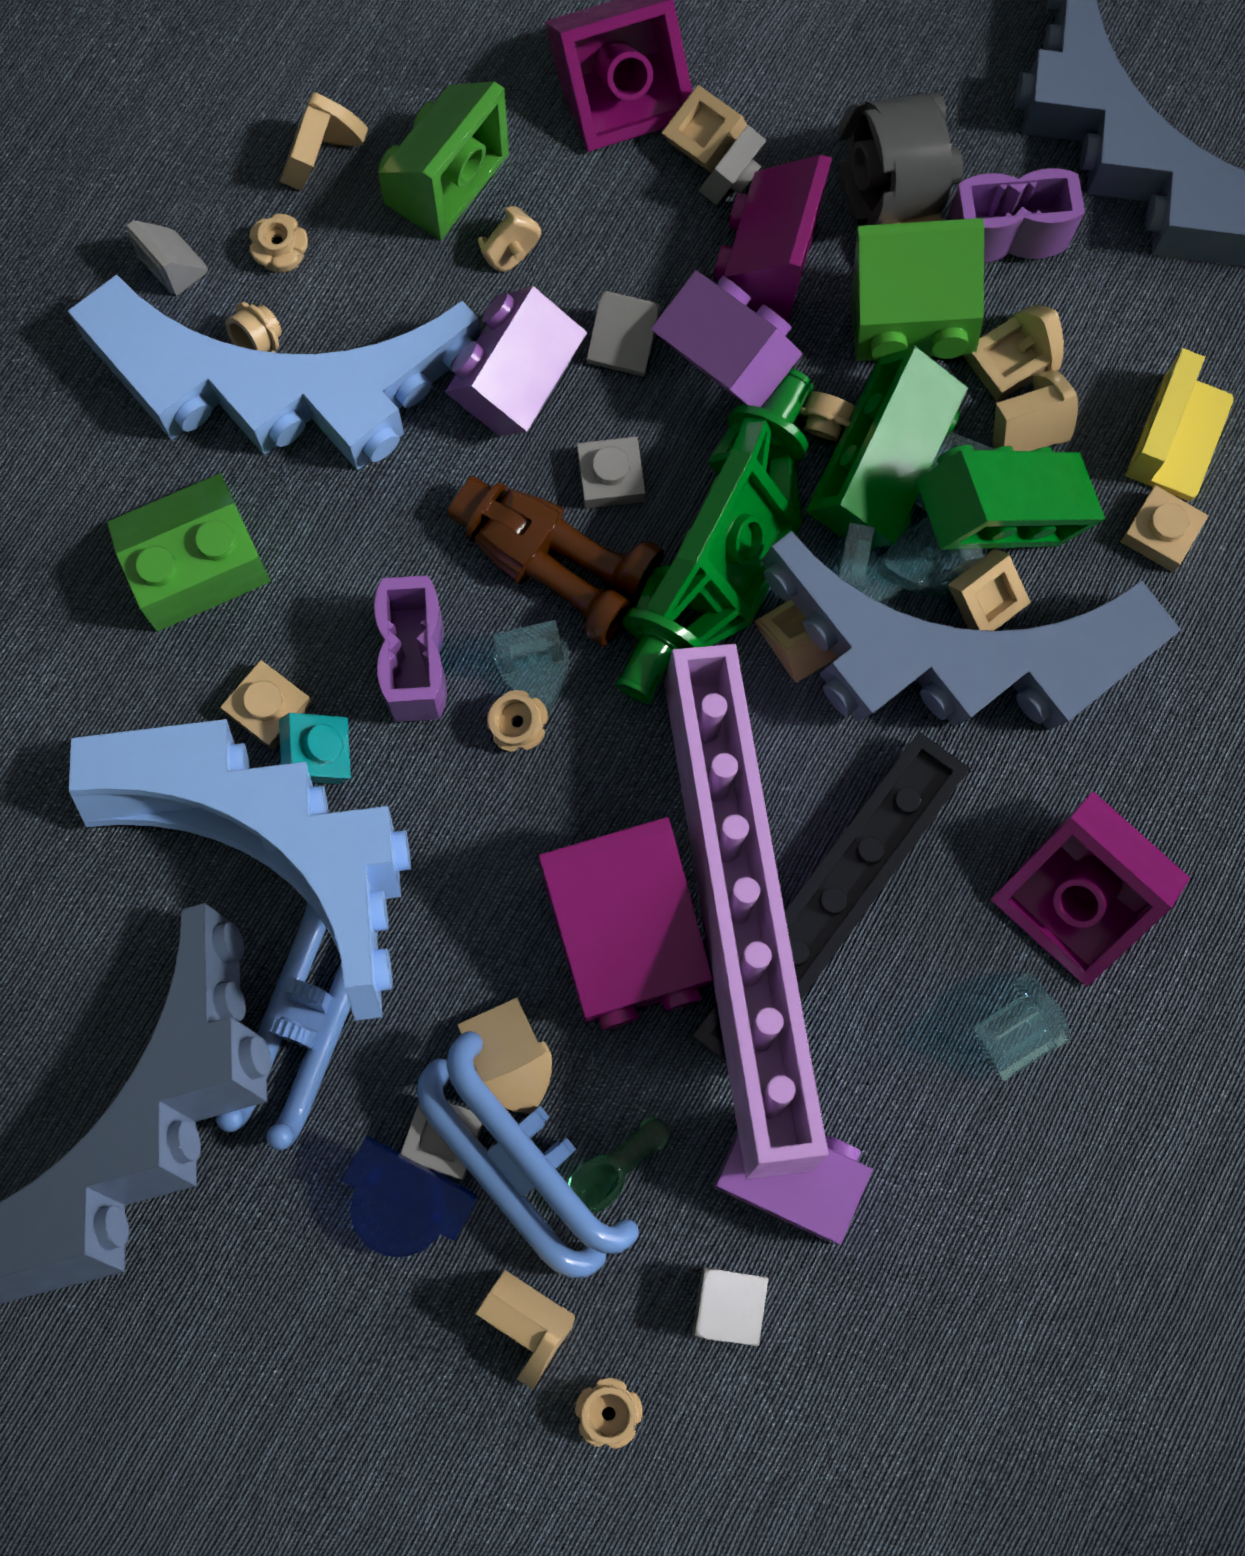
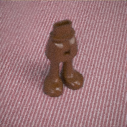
(522, 532)

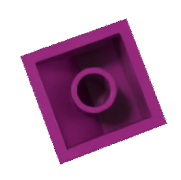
(620, 68)
(774, 232)
(1091, 889)

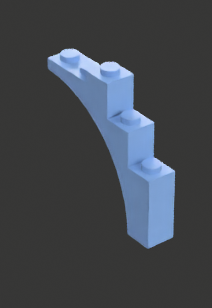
(270, 394)
(203, 785)

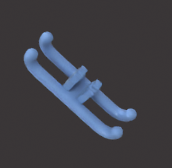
(306, 1018)
(517, 1164)

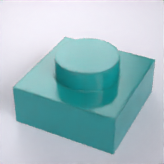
(319, 742)

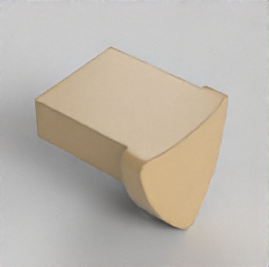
(319, 122)
(1018, 350)
(1038, 416)
(511, 1058)
(529, 1320)

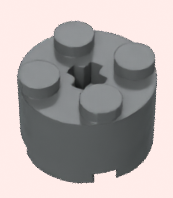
(898, 158)

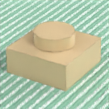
(704, 128)
(1164, 528)
(989, 592)
(262, 701)

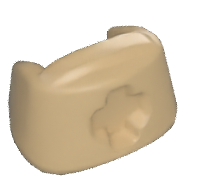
(510, 240)

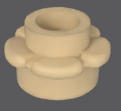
(281, 256)
(254, 328)
(826, 415)
(501, 721)
(614, 1432)

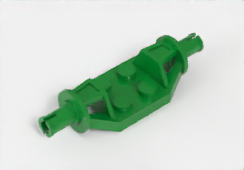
(723, 550)

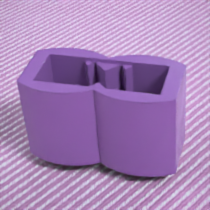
(1023, 215)
(409, 658)

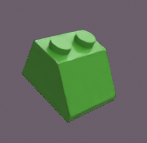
(446, 156)
(918, 288)
(187, 553)

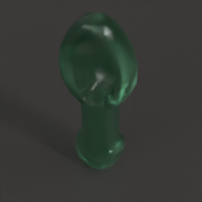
(602, 1177)

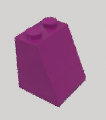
(626, 923)

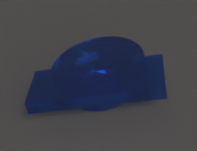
(401, 1203)

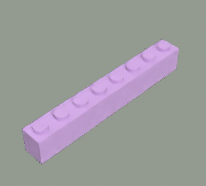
(743, 915)

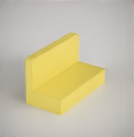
(1180, 430)

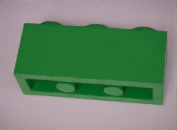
(888, 446)
(1008, 498)

